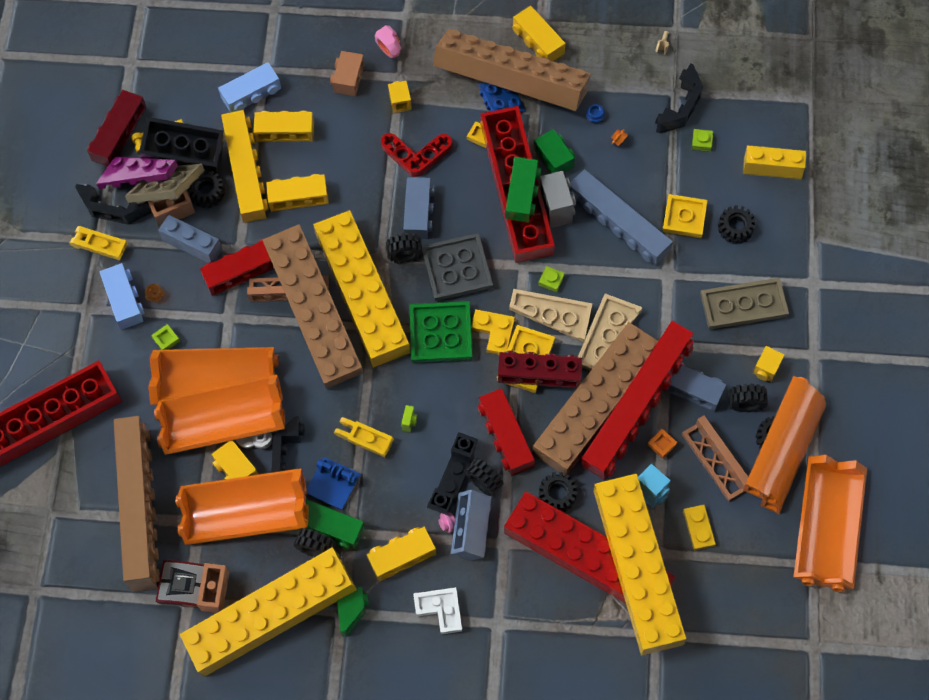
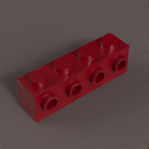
(539, 369)

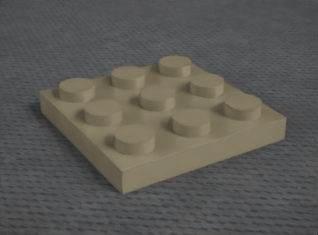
(166, 189)

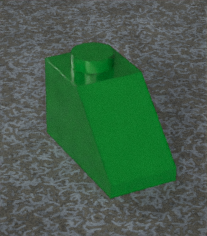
(351, 610)

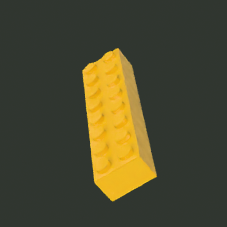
(362, 289)
(639, 565)
(267, 612)

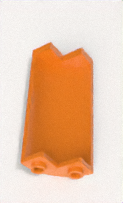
(197, 370)
(220, 414)
(786, 444)
(243, 506)
(830, 523)

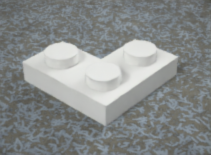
(443, 603)

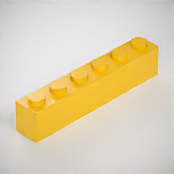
(243, 166)

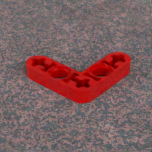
(412, 158)

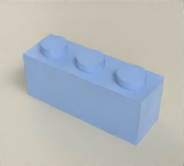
(250, 88)
(122, 296)

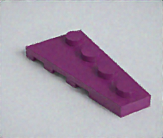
(135, 170)

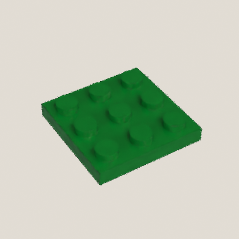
(440, 332)

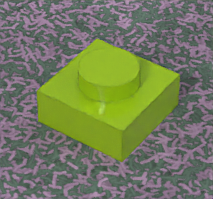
(702, 140)
(551, 279)
(165, 338)
(409, 419)

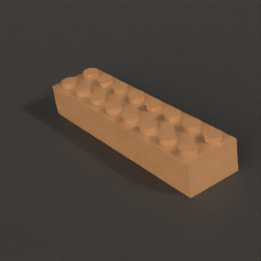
(511, 69)
(313, 306)
(593, 401)
(135, 504)

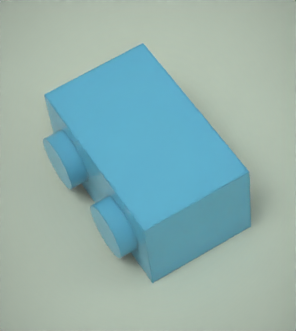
(654, 486)

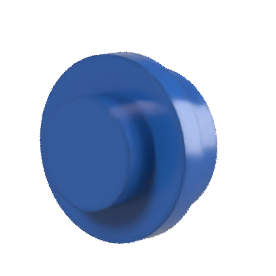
(595, 113)

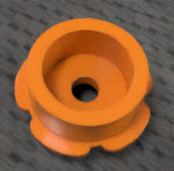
(618, 137)

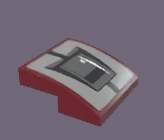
(179, 583)

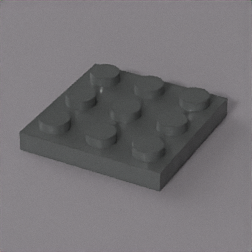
(457, 267)

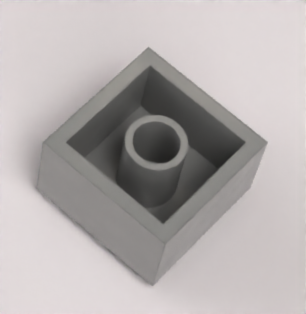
(557, 199)

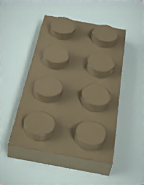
(744, 303)

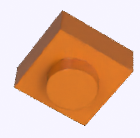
(662, 443)

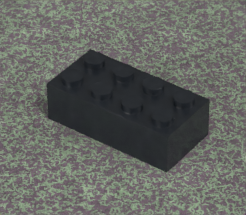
(182, 143)

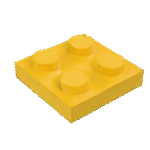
(684, 216)

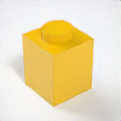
(399, 96)
(768, 364)

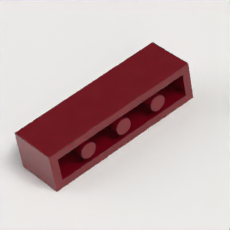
(116, 128)

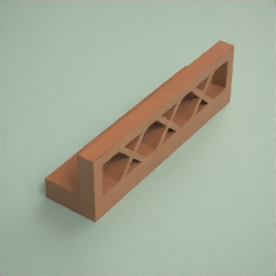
(270, 292)
(720, 451)

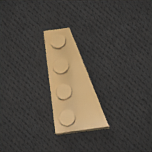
(558, 313)
(608, 323)

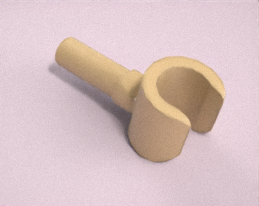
(663, 44)

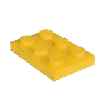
(529, 340)

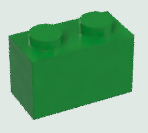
(553, 152)

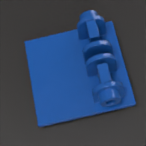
(499, 98)
(332, 483)

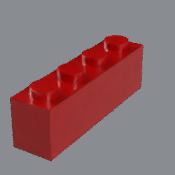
(236, 268)
(506, 432)

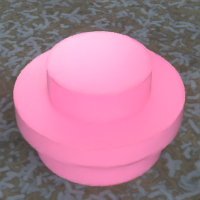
(447, 522)

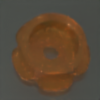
(150, 289)

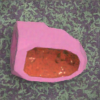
(388, 41)

